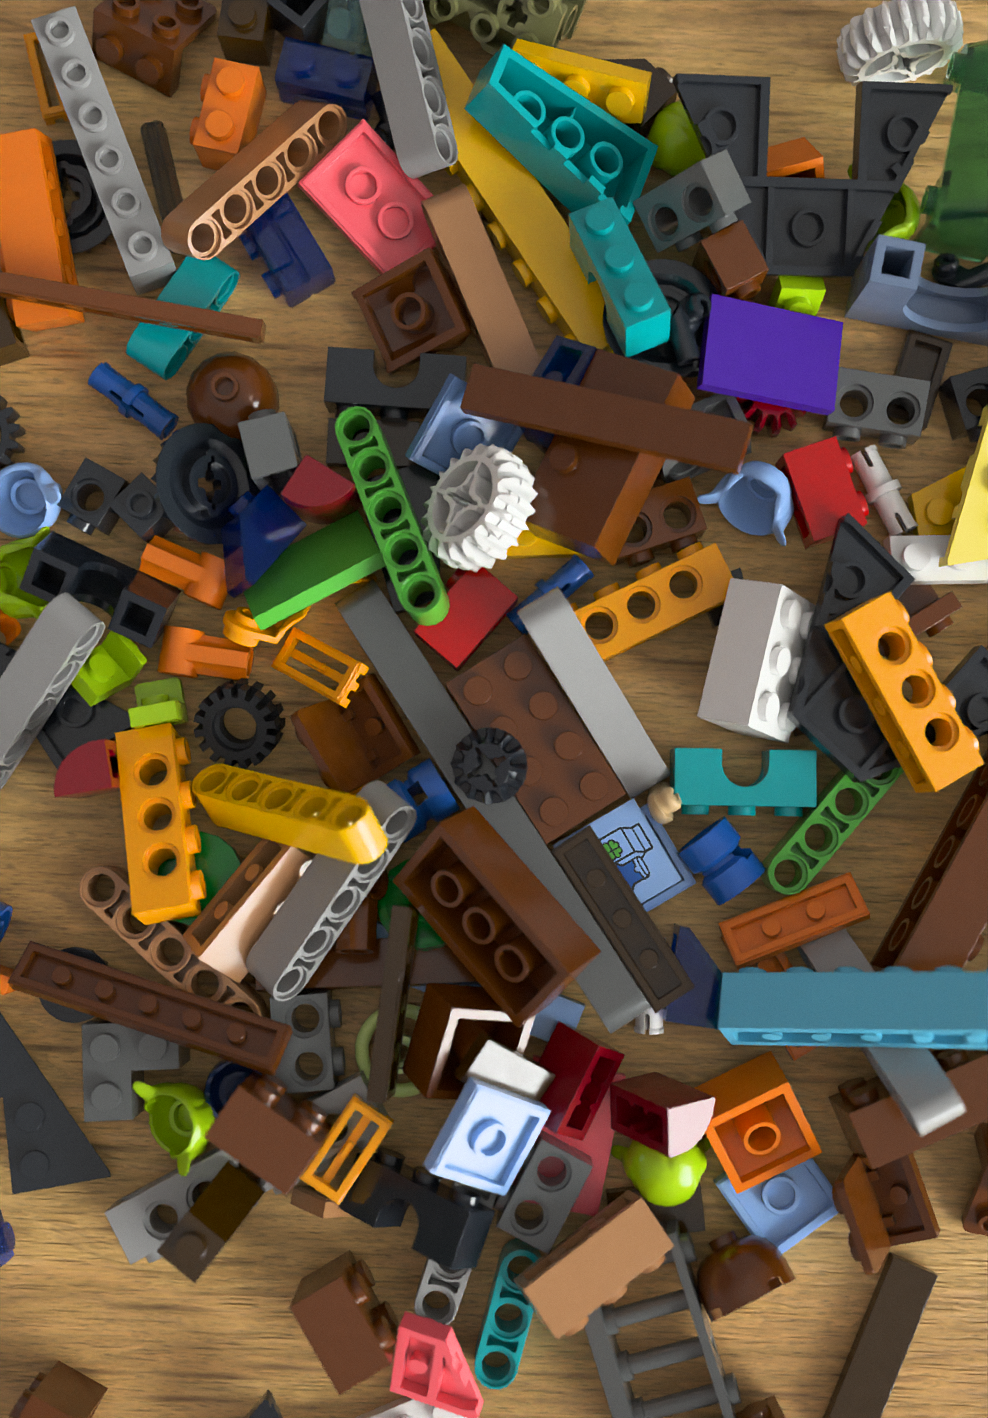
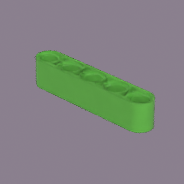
(378, 499)
(832, 822)

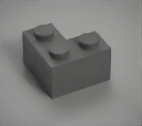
(114, 1061)

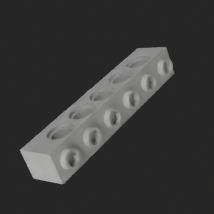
(105, 149)
(136, 1214)

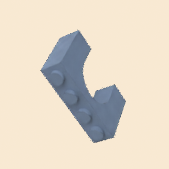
(893, 294)

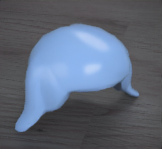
(27, 499)
(754, 500)

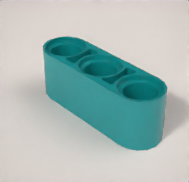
(194, 284)
(502, 1334)

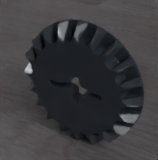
(86, 218)
(675, 282)
(193, 454)

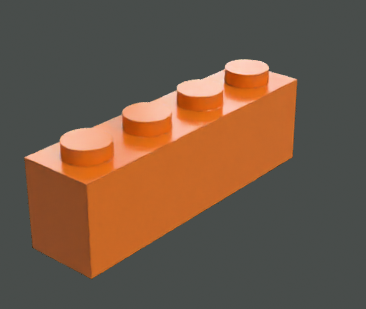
(34, 226)

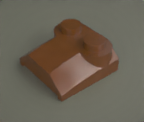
(413, 311)

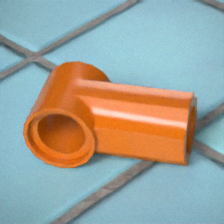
(196, 574)
(192, 653)

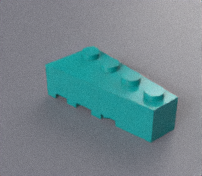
(560, 134)

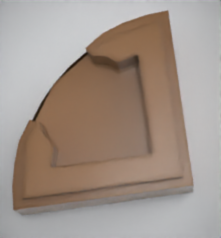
(315, 1203)

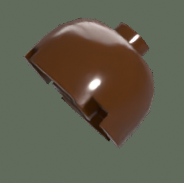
(228, 390)
(739, 1273)

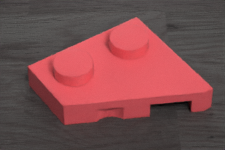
(433, 1367)

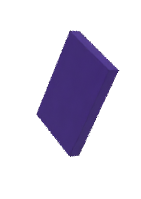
(770, 355)

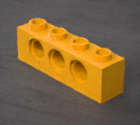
(701, 565)
(880, 684)
(139, 757)

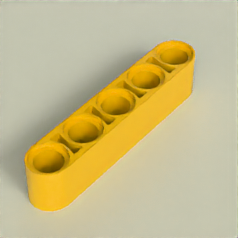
(290, 813)

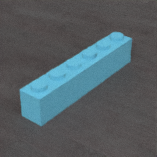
(855, 1008)

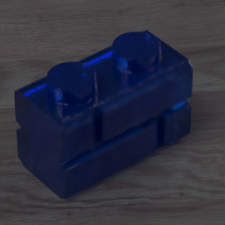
(326, 76)
(288, 252)

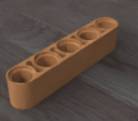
(254, 179)
(480, 281)
(151, 942)

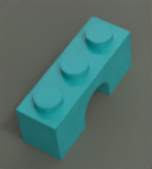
(630, 292)
(784, 782)

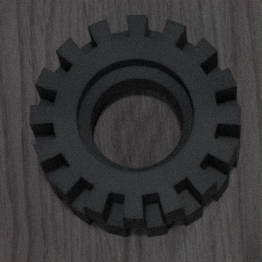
(224, 744)

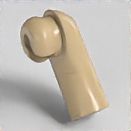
(663, 802)

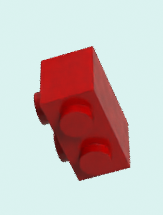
(822, 489)
(475, 611)

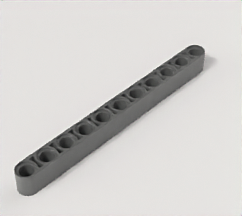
(441, 729)

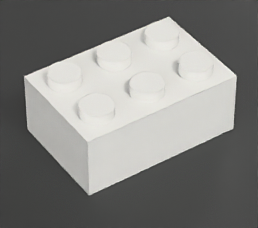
(756, 659)

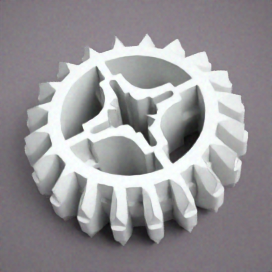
(899, 40)
(478, 507)

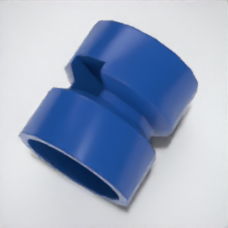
(439, 802)
(721, 861)

